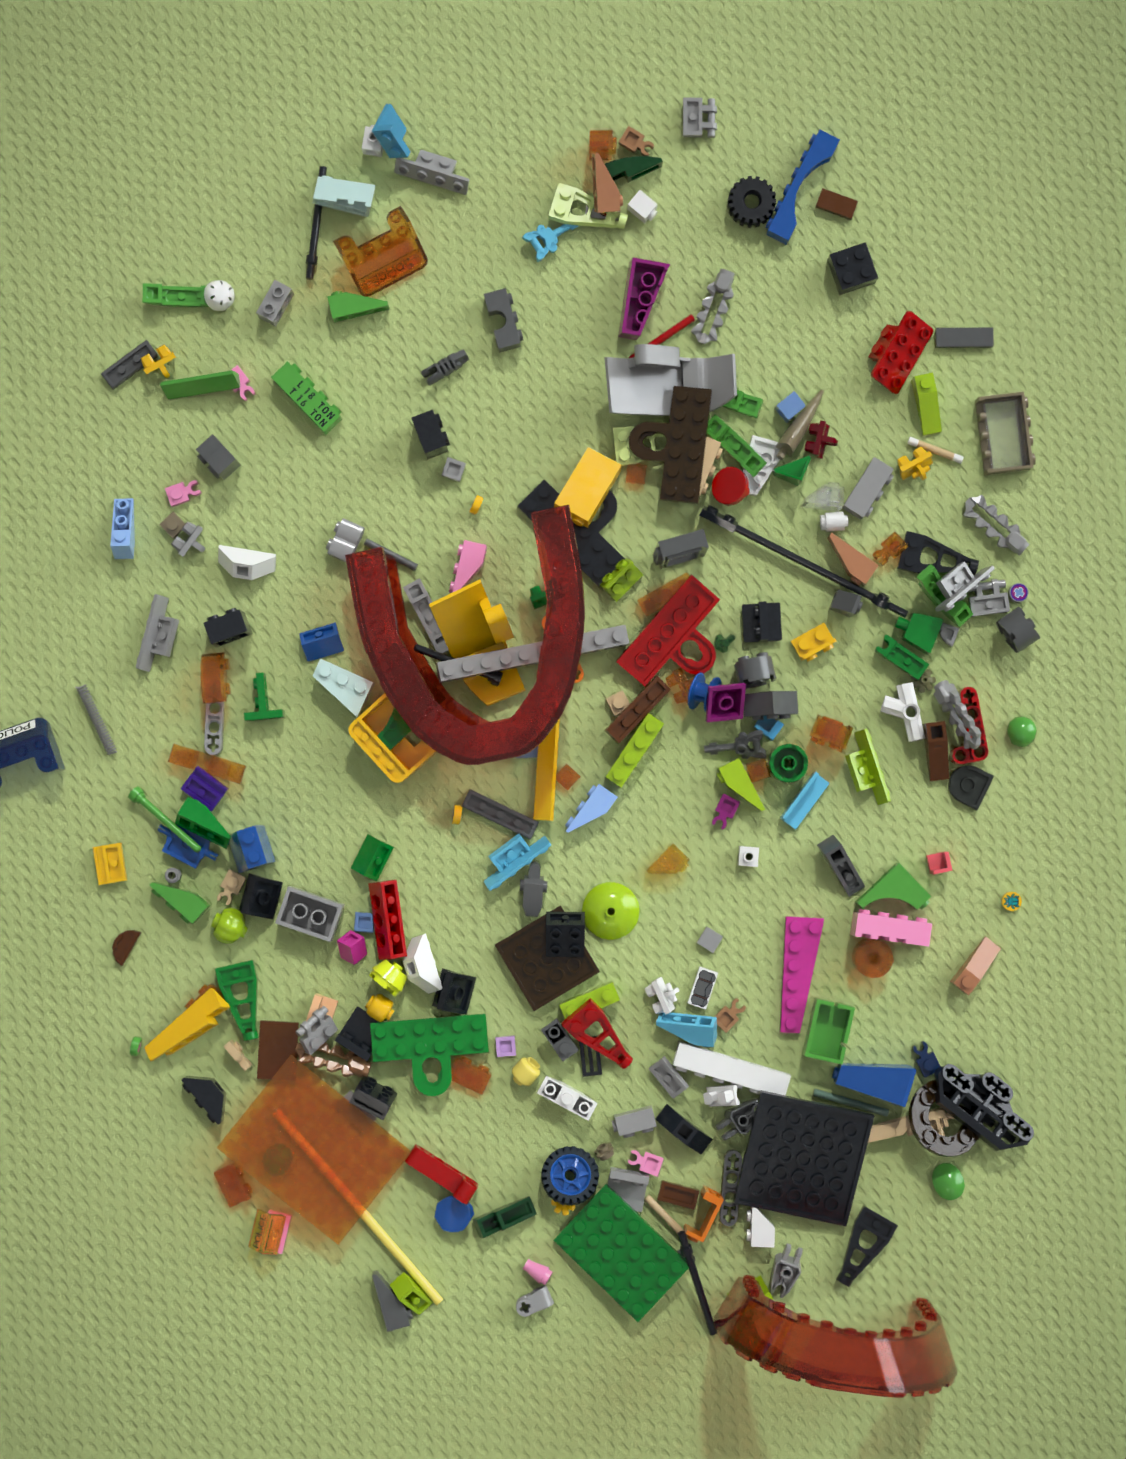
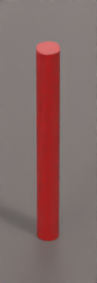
(670, 332)

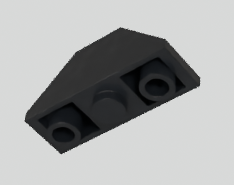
(208, 1096)
(683, 1129)

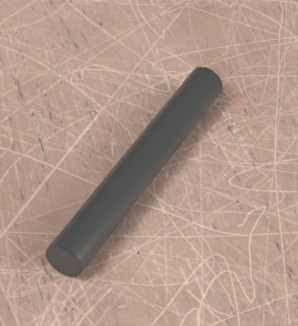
(400, 559)

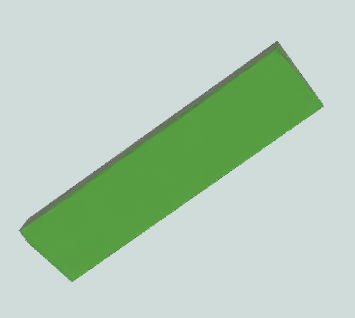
(201, 384)

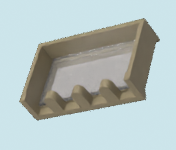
(1004, 433)

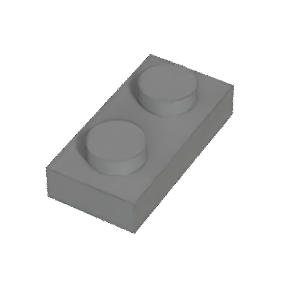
(668, 1077)

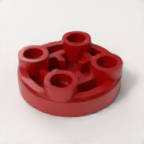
(730, 486)

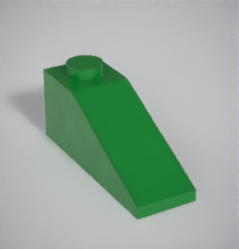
(199, 820)

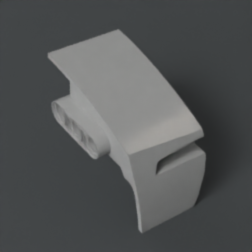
(647, 381)

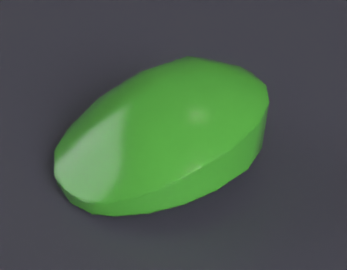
(948, 1181)

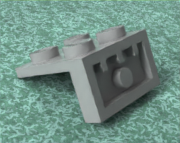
(629, 1186)

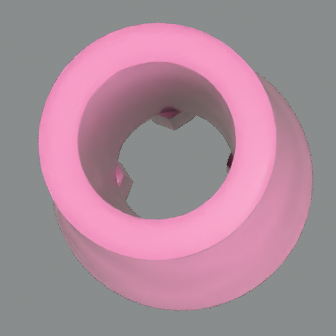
(538, 1272)

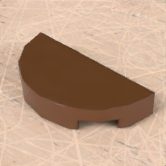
(124, 944)

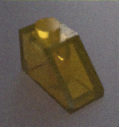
(669, 862)

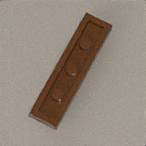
(637, 709)

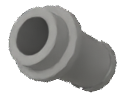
(168, 875)

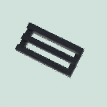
(592, 1072)

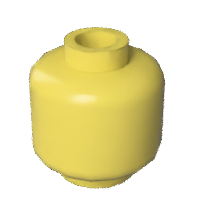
(526, 1071)

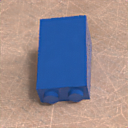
(251, 848)

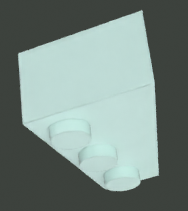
(344, 195)
(344, 685)

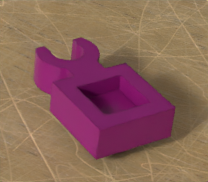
(726, 808)

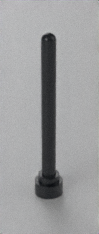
(494, 678)

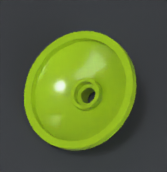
(610, 896)

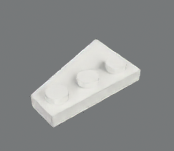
(768, 451)

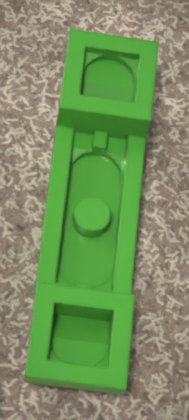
(174, 295)
(735, 445)

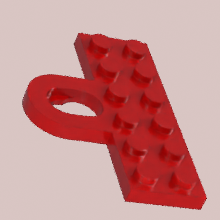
(667, 632)

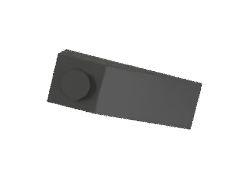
(841, 865)
(394, 1312)

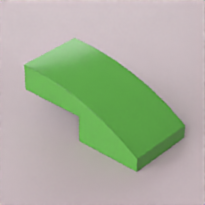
(745, 404)

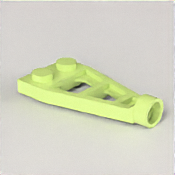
(562, 204)
(622, 449)

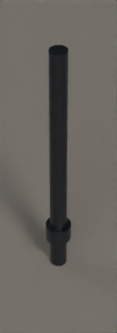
(311, 259)
(687, 1251)

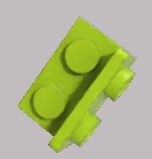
(621, 579)

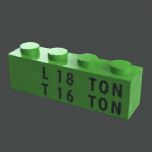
(306, 397)

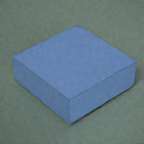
(364, 922)

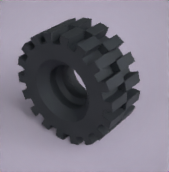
(747, 215)

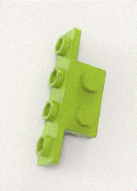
(866, 768)

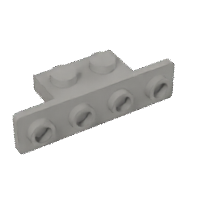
(433, 170)
(958, 583)
(158, 634)

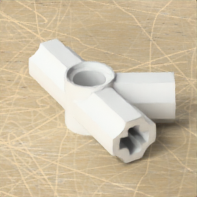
(898, 708)

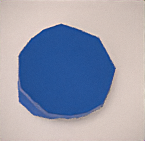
(453, 1214)

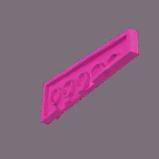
(799, 959)

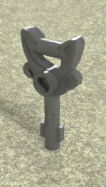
(741, 746)

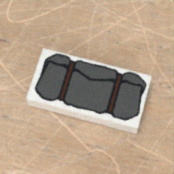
(702, 987)

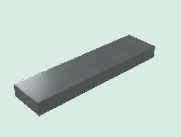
(500, 814)

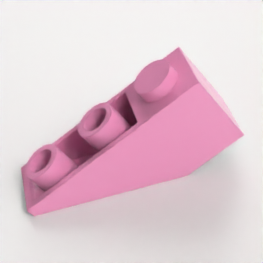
(470, 562)

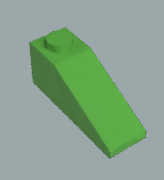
(349, 305)

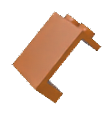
(716, 1200)

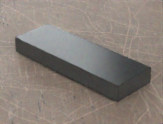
(964, 337)
(128, 365)

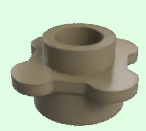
(604, 1151)

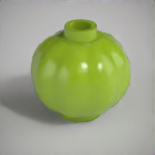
(229, 925)

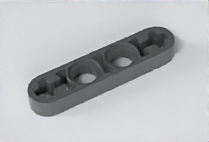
(730, 1187)

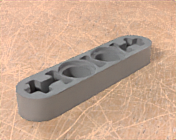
(209, 718)

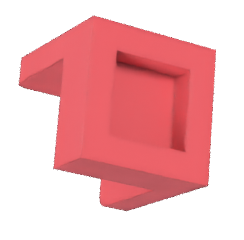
(939, 862)

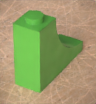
(896, 884)

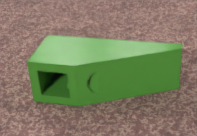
(186, 902)

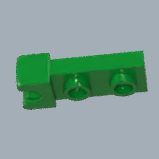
(902, 658)

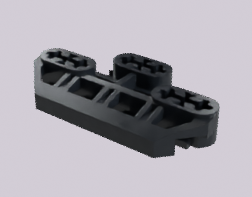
(989, 1106)

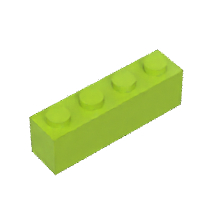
(634, 750)

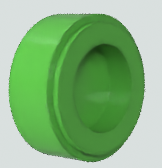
(135, 1046)

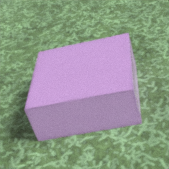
(505, 1046)

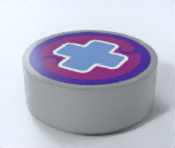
(1018, 592)

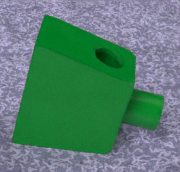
(920, 631)

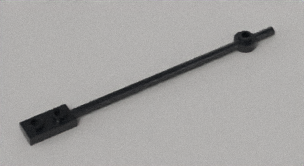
(729, 523)

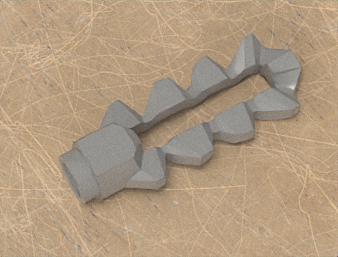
(722, 285)
(1013, 541)
(946, 696)

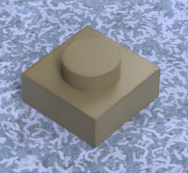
(172, 525)

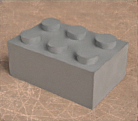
(310, 913)

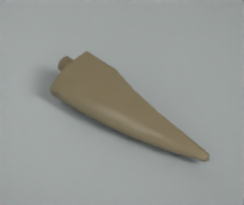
(798, 428)

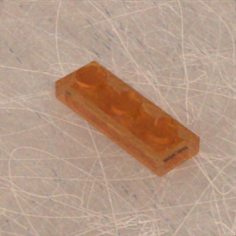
(656, 599)

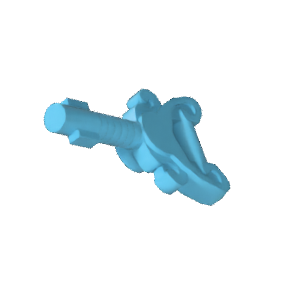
(549, 239)

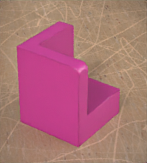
(352, 947)

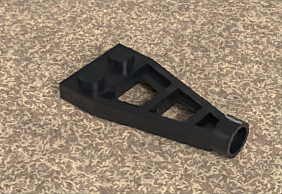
(910, 557)
(874, 1223)

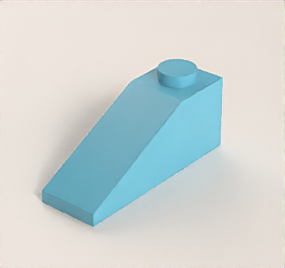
(692, 1028)

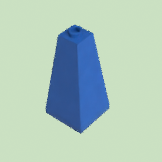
(881, 1081)

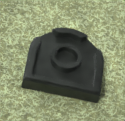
(969, 785)

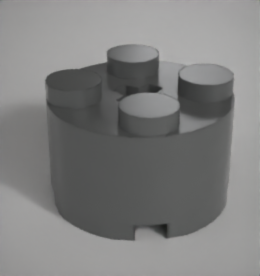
(1017, 630)
(755, 670)

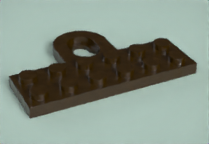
(684, 447)

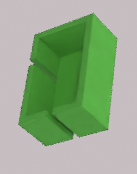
(827, 1029)

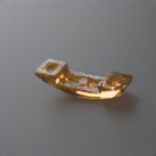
(211, 764)

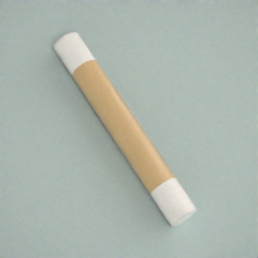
(935, 450)

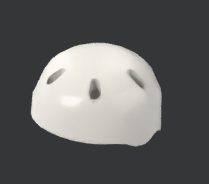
(220, 292)

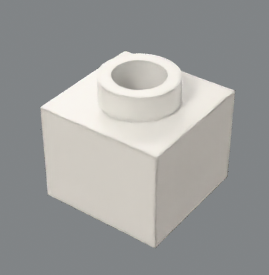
(742, 861)

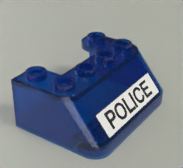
(27, 741)

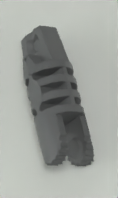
(445, 366)

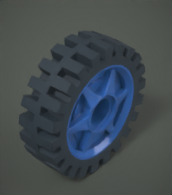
(579, 1163)

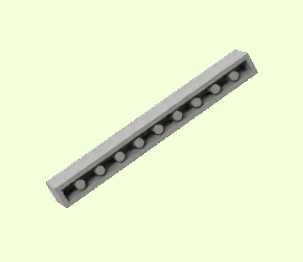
(523, 655)

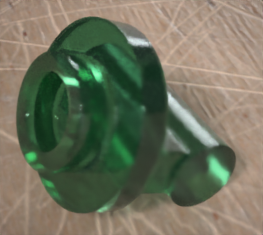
(722, 643)

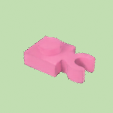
(243, 381)
(180, 494)
(649, 1163)

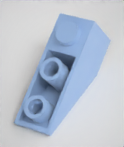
(123, 529)
(596, 806)

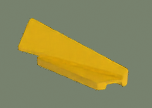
(188, 1026)

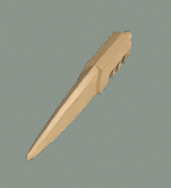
(899, 1126)

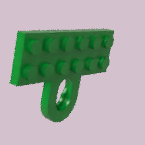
(427, 1039)

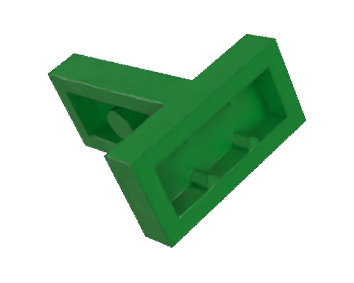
(262, 702)

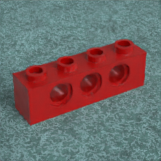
(387, 919)

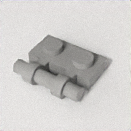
(693, 117)
(992, 603)
(317, 1035)

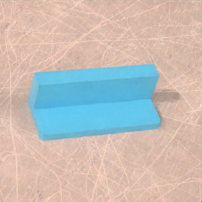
(804, 800)

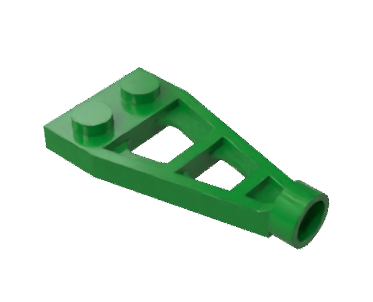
(235, 974)

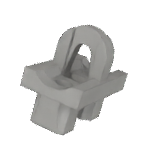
(183, 546)

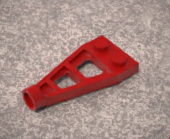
(586, 1016)

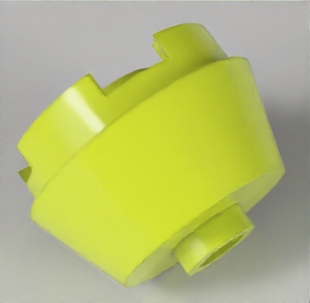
(389, 976)

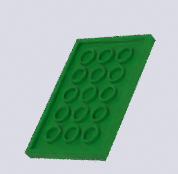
(622, 1252)

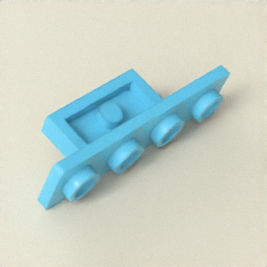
(512, 857)

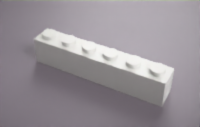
(730, 1069)

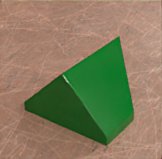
(793, 471)

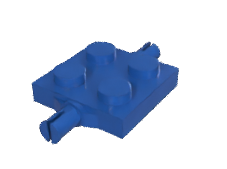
(178, 849)

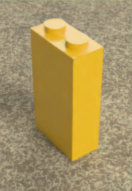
(588, 486)

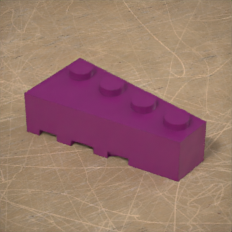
(641, 289)

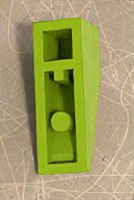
(927, 403)
(737, 780)

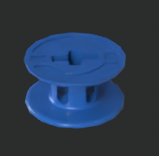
(699, 690)

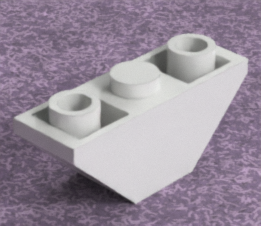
(246, 563)
(421, 966)
(567, 1097)

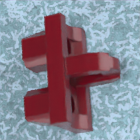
(821, 431)

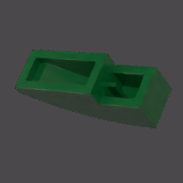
(633, 167)
(504, 1217)

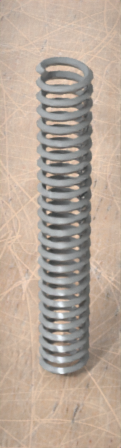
(99, 731)

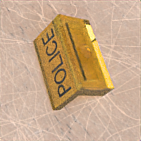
(267, 1232)

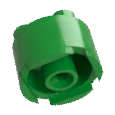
(799, 763)

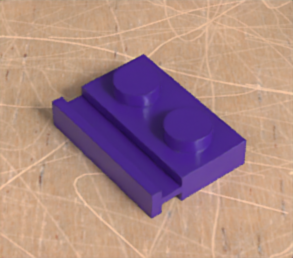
(204, 788)

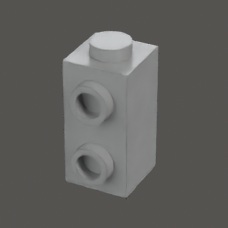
(634, 1121)

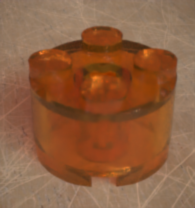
(830, 732)
(883, 958)

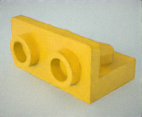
(812, 642)

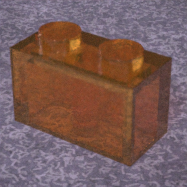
(603, 143)

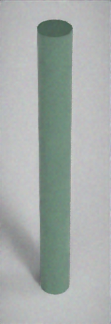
(850, 1102)

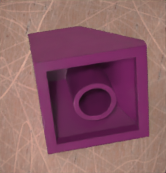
(725, 702)

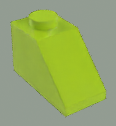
(410, 1293)

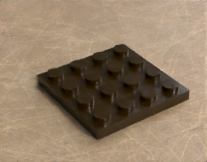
(536, 974)

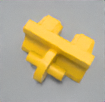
(916, 467)

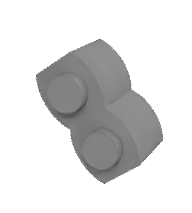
(346, 539)

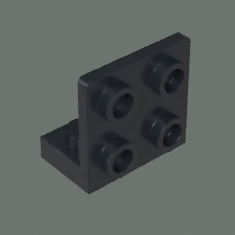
(565, 934)
(357, 1034)

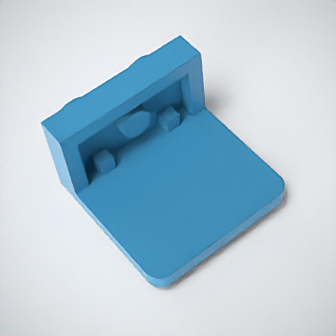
(390, 133)

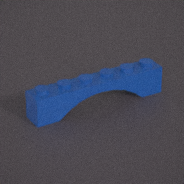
(820, 152)

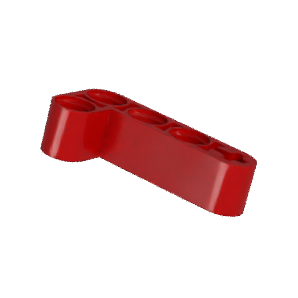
(969, 753)
(442, 1173)

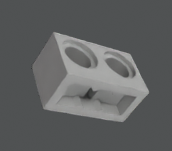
(275, 303)

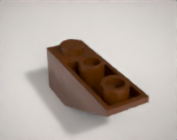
(936, 750)

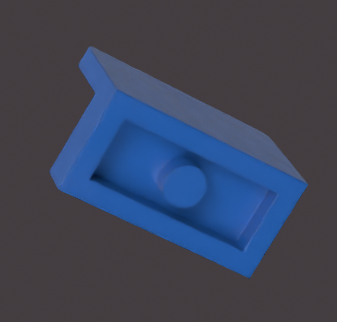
(321, 642)

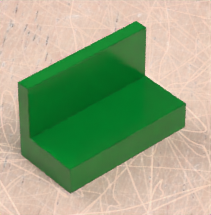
(372, 857)

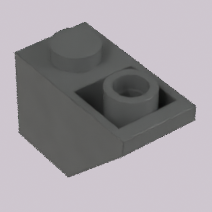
(846, 603)
(560, 1039)

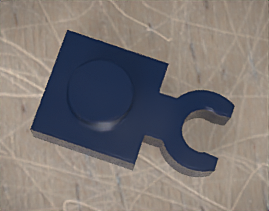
(927, 1061)

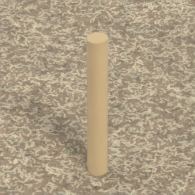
(663, 1214)

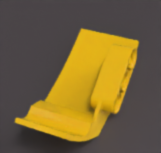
(476, 628)

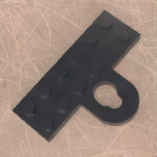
(595, 553)

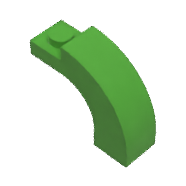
(928, 577)

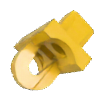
(150, 365)

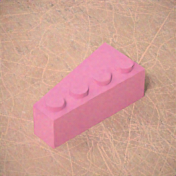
(890, 928)

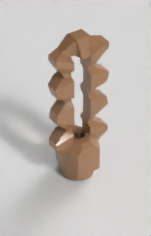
(356, 1065)

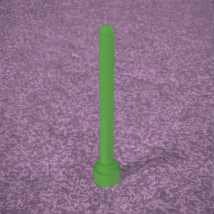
(137, 796)

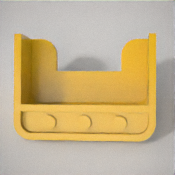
(403, 758)

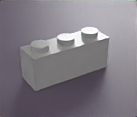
(868, 489)

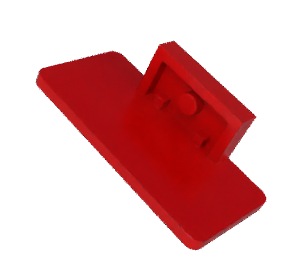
(899, 351)

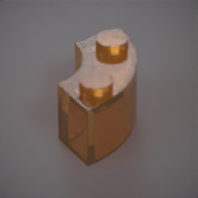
(214, 677)

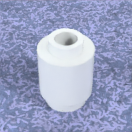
(833, 521)

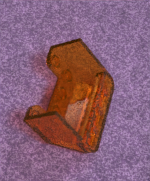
(385, 257)

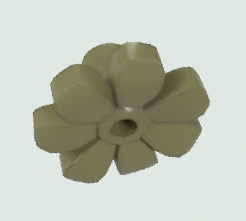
(924, 684)

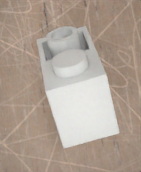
(761, 1229)

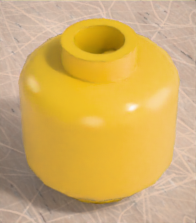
(379, 1008)

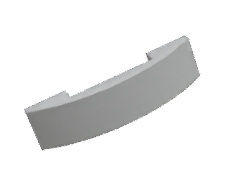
(420, 601)

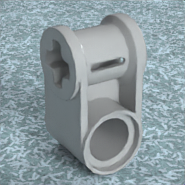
(538, 1299)

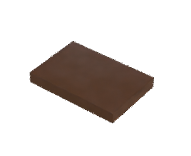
(276, 1045)

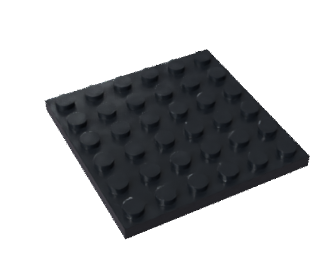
(803, 1158)

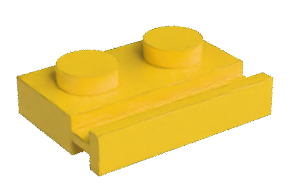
(110, 863)

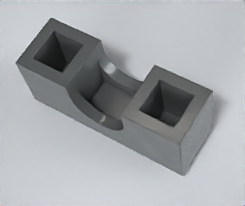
(500, 303)

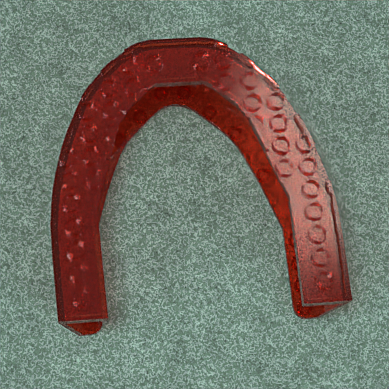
(414, 685)
(834, 1357)

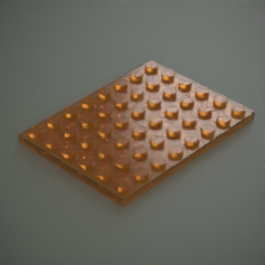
(314, 1149)

